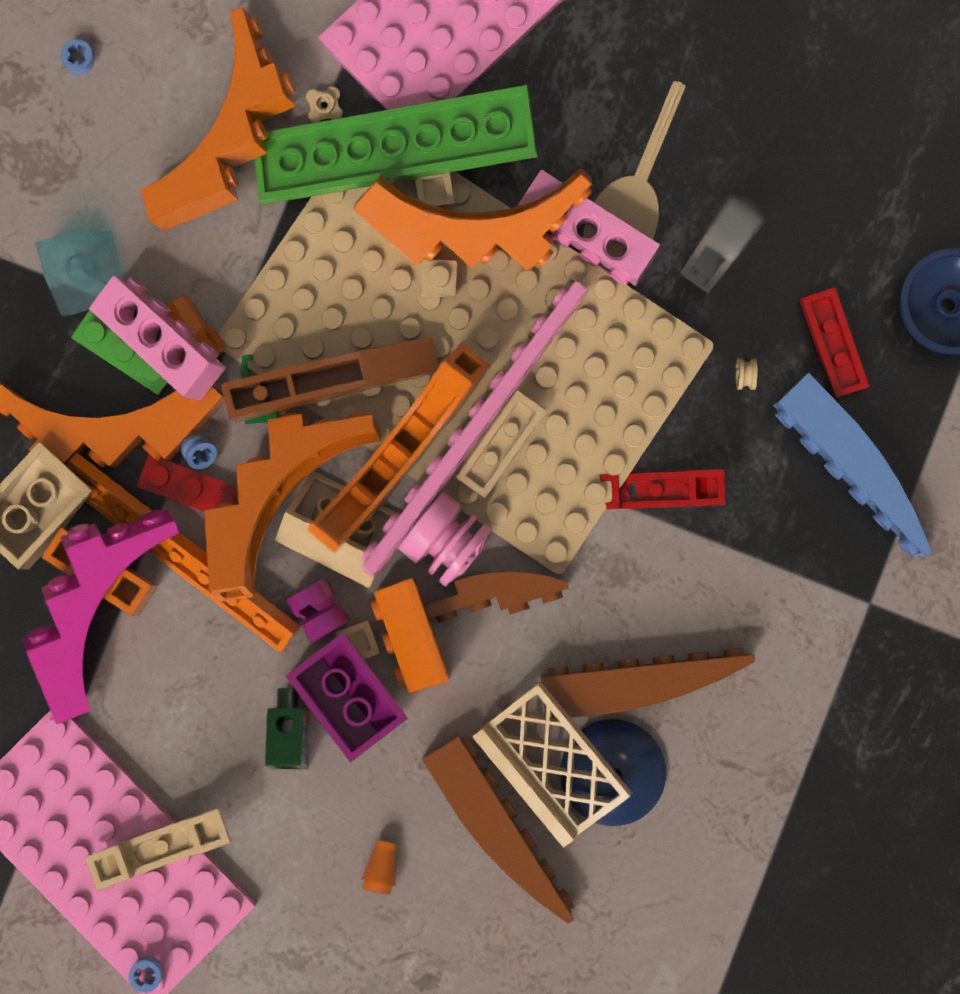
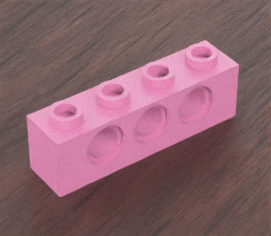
(609, 229)
(116, 309)

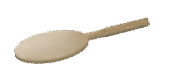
(632, 196)

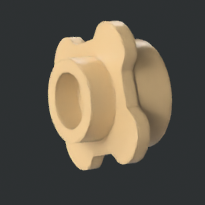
(320, 114)

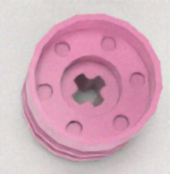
(445, 539)

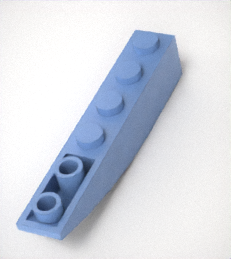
(852, 456)

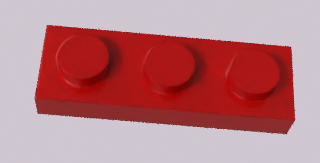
(834, 343)
(185, 485)

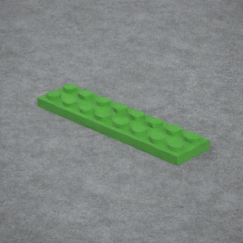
(396, 145)

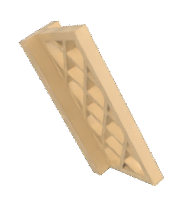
(526, 776)

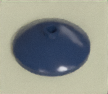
(921, 298)
(641, 767)

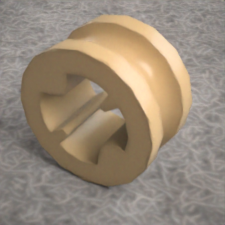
(746, 373)

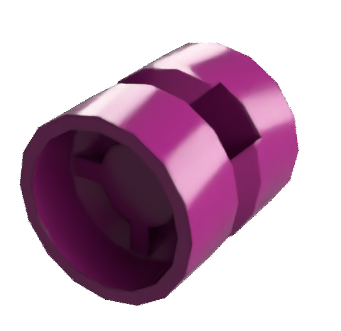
(318, 610)

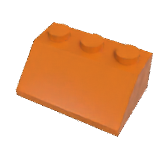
(410, 636)

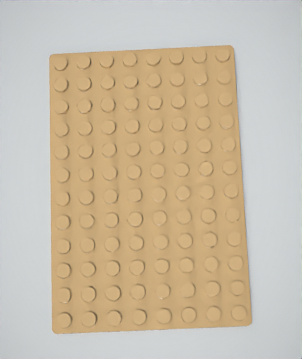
(601, 379)

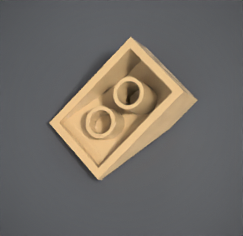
(35, 504)

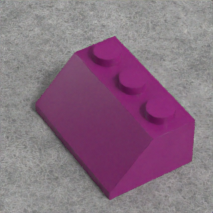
(346, 697)

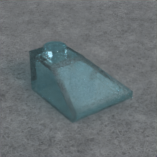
(78, 267)

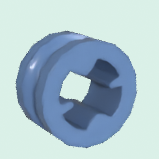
(77, 45)
(202, 443)
(149, 985)

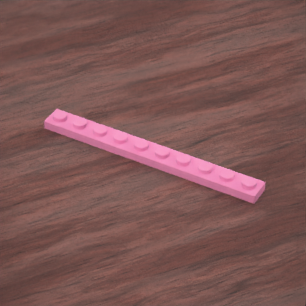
(464, 439)

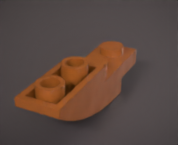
(510, 588)

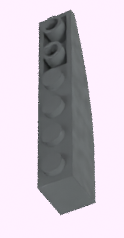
(722, 243)

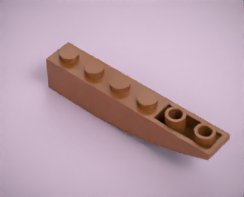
(328, 379)
(636, 685)
(492, 822)

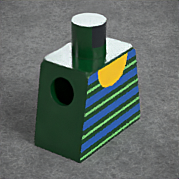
(287, 749)

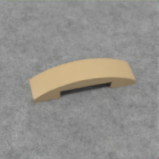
(158, 848)

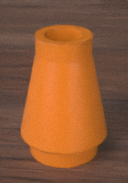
(381, 868)

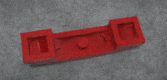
(668, 489)

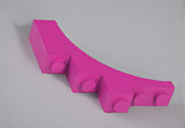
(72, 600)

